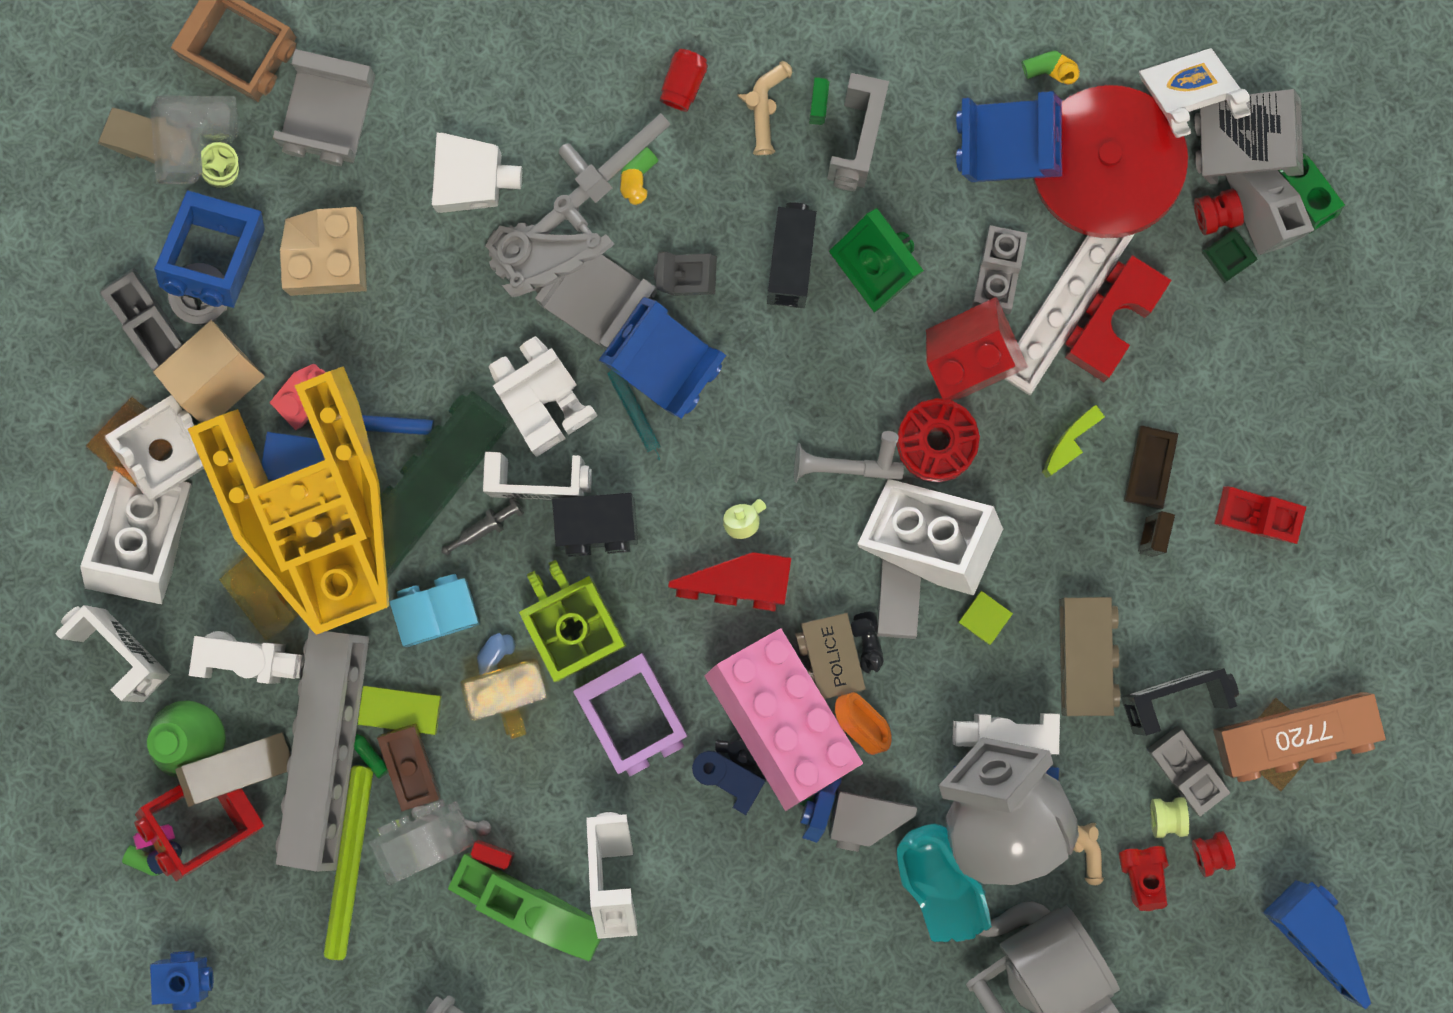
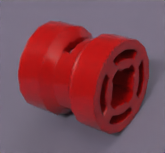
(1218, 211)

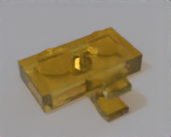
(258, 598)
(503, 693)

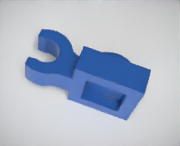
(816, 813)

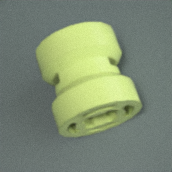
(218, 157)

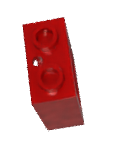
(236, 806)

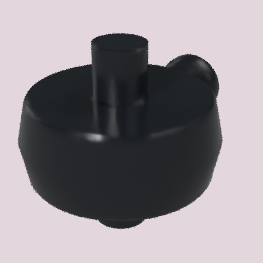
(736, 750)

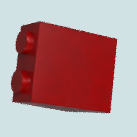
(972, 351)

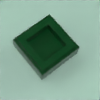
(1229, 255)

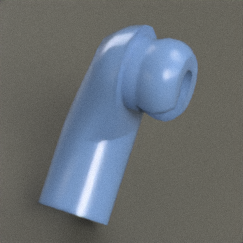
(494, 651)

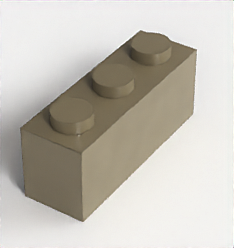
(1088, 656)

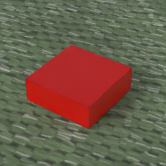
(492, 854)

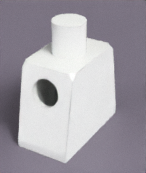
(469, 174)

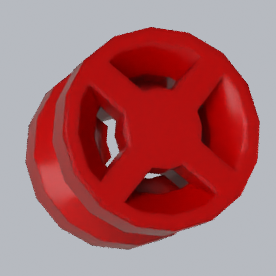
(1213, 854)

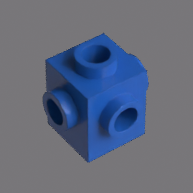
(168, 984)

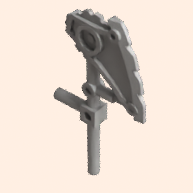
(536, 258)

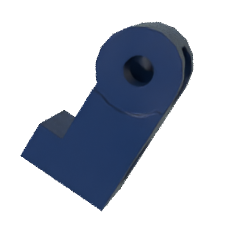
(718, 770)

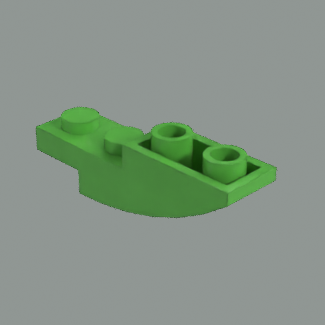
(525, 908)

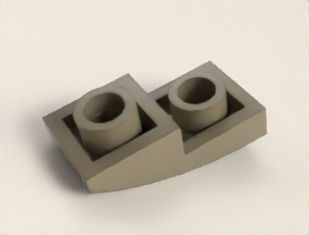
(128, 134)

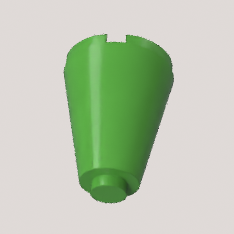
(184, 735)

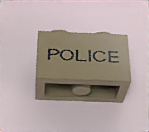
(831, 655)

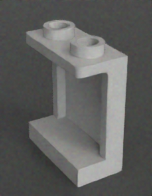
(866, 95)

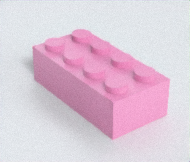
(783, 719)

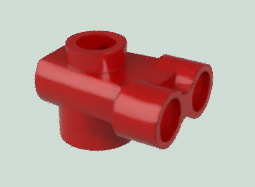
(1143, 869)

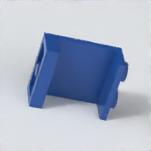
(1010, 139)
(662, 358)

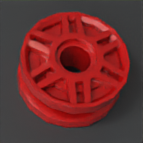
(943, 417)

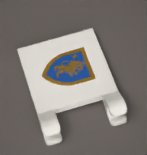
(1193, 84)

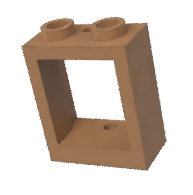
(200, 27)

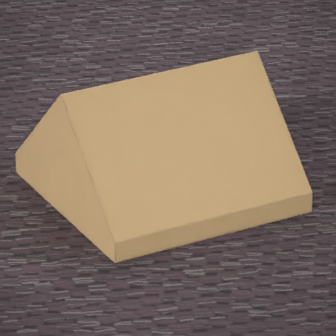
(208, 373)

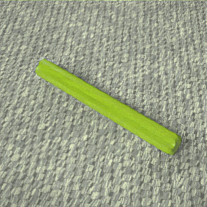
(348, 862)

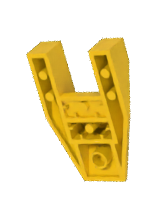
(314, 528)

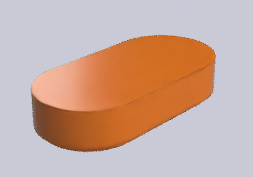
(863, 723)

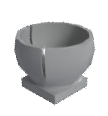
(1007, 814)

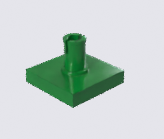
(876, 259)

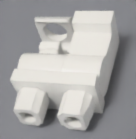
(534, 385)
(248, 660)
(1039, 736)

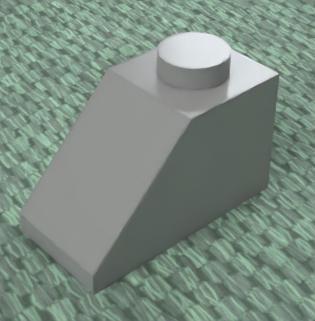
(866, 819)

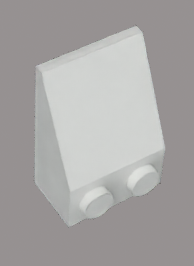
(933, 535)
(135, 541)

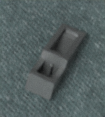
(142, 318)

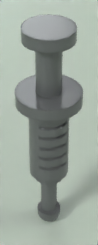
(485, 526)

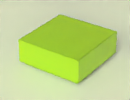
(985, 618)

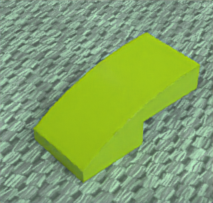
(1066, 448)

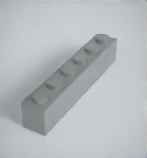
(322, 751)

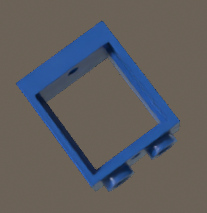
(221, 217)

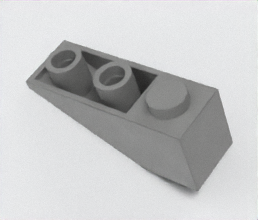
(1271, 210)

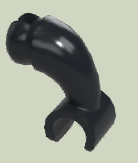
(866, 627)

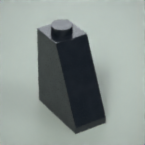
(791, 255)

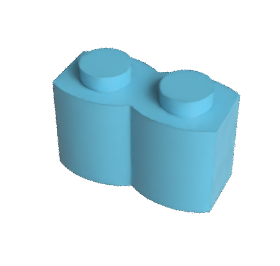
(434, 611)

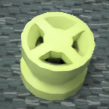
(1169, 817)

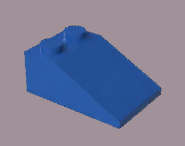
(1319, 932)

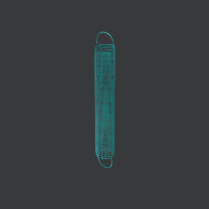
(629, 411)

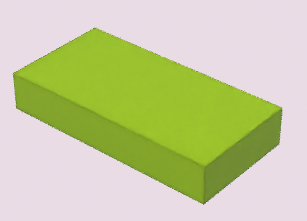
(399, 709)

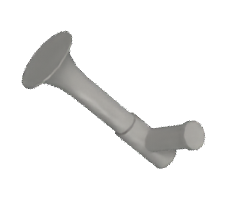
(883, 468)

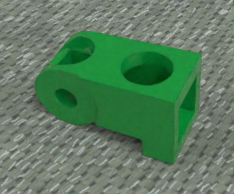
(1316, 194)

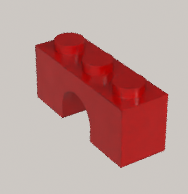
(1133, 288)

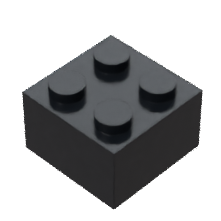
(595, 523)

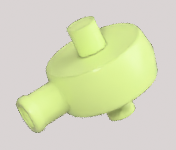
(743, 520)

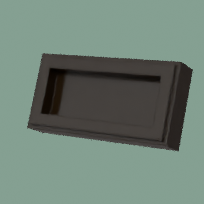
(1151, 467)
(1156, 534)

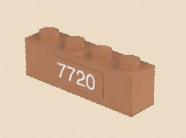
(1300, 735)

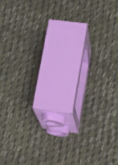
(610, 680)

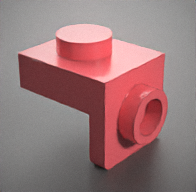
(287, 399)

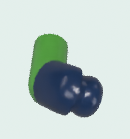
(146, 861)

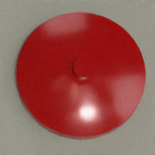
(1116, 163)

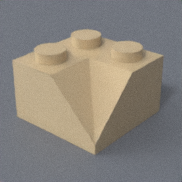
(323, 252)

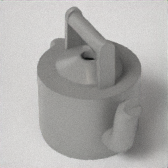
(1047, 964)

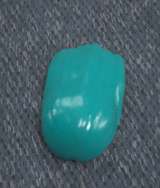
(950, 901)

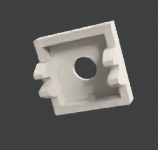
(132, 445)

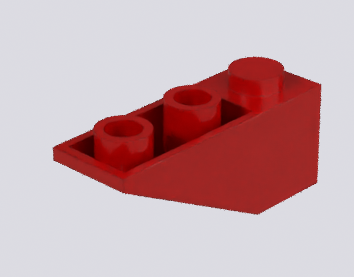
(747, 577)

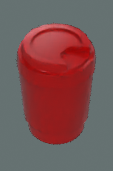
(683, 79)

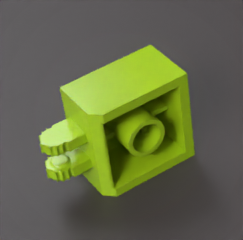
(549, 619)

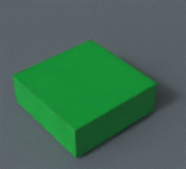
(819, 101)

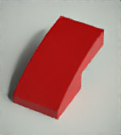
(1260, 515)

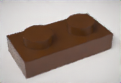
(408, 767)

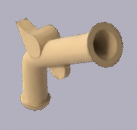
(763, 107)
(1087, 841)

